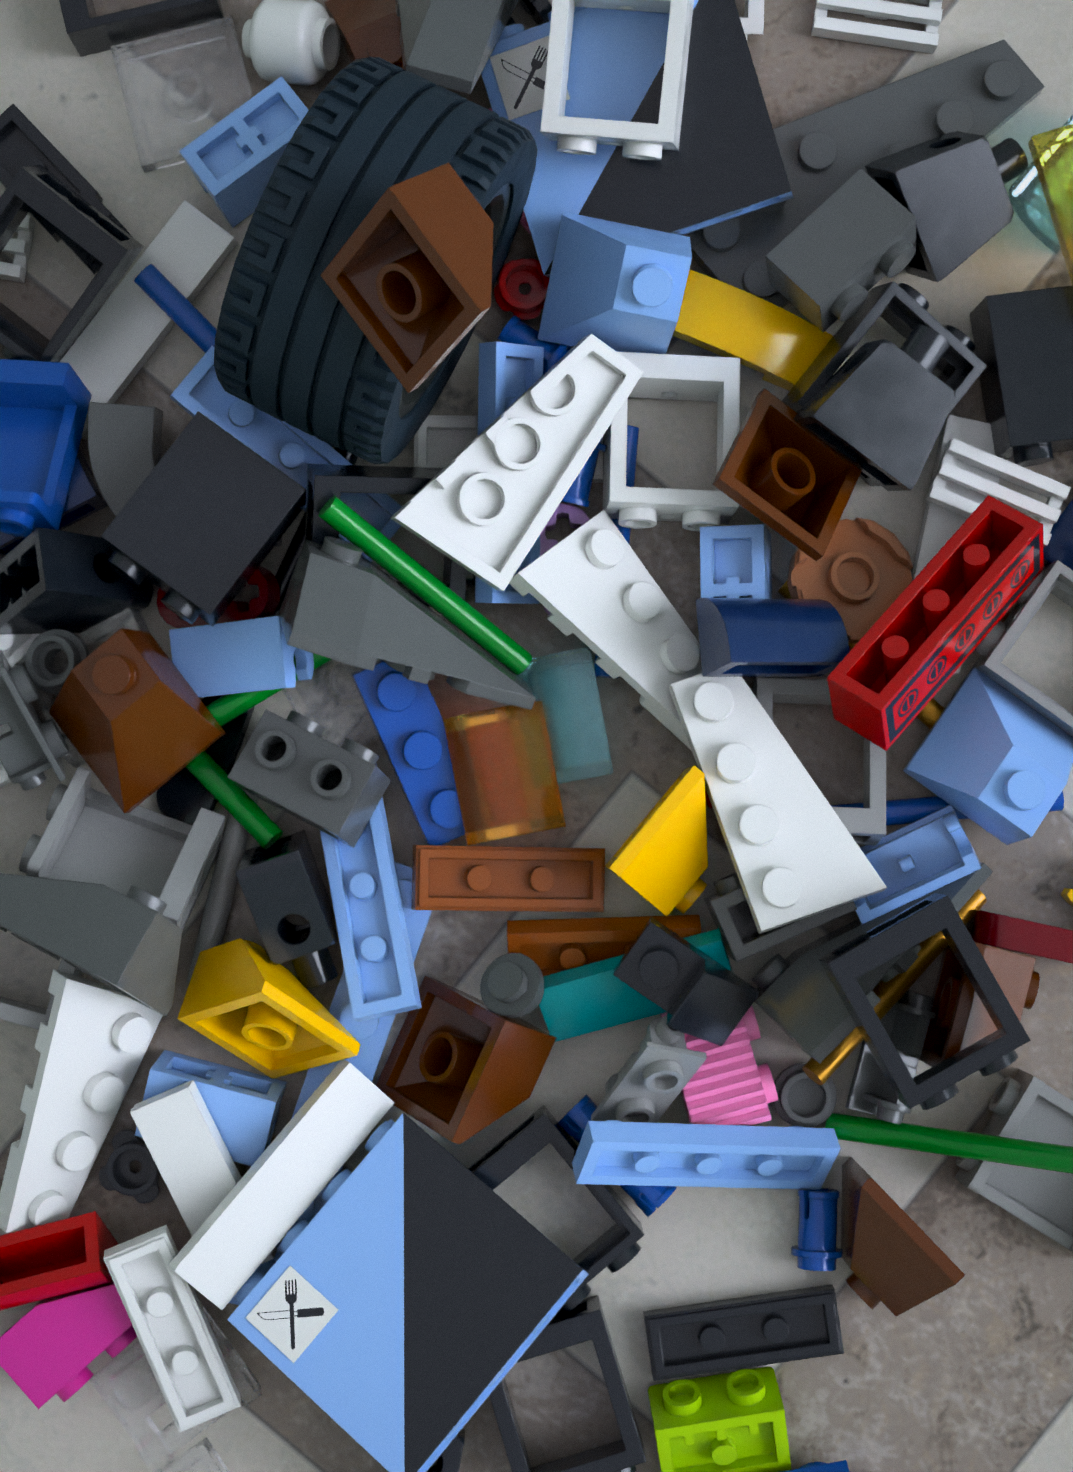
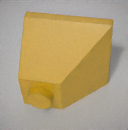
(668, 847)
(261, 1012)

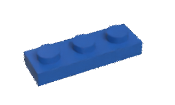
(416, 748)

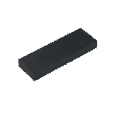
(743, 1332)

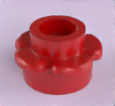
(511, 278)

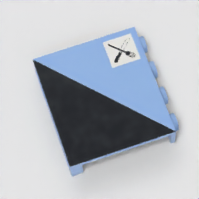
(616, 69)
(405, 1297)

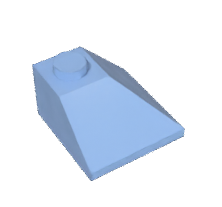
(615, 284)
(994, 759)

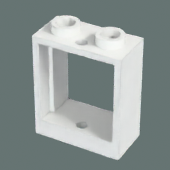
(638, 139)
(674, 379)

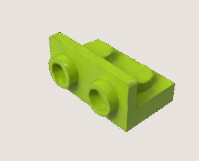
(721, 1423)

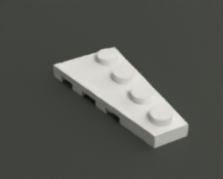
(515, 473)
(618, 610)
(772, 815)
(80, 1082)

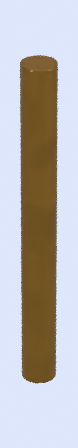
(890, 993)

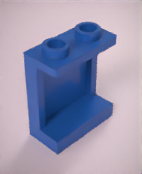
(39, 441)

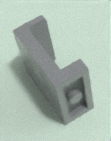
(99, 844)
(1041, 1198)

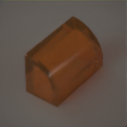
(504, 773)

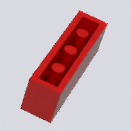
(936, 622)

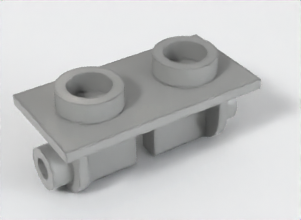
(650, 1077)

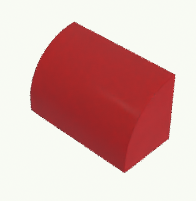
(53, 1259)

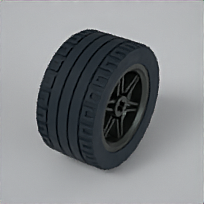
(280, 326)

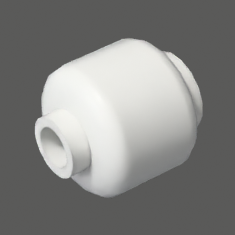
(291, 41)

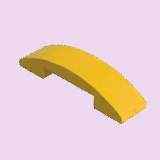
(749, 329)

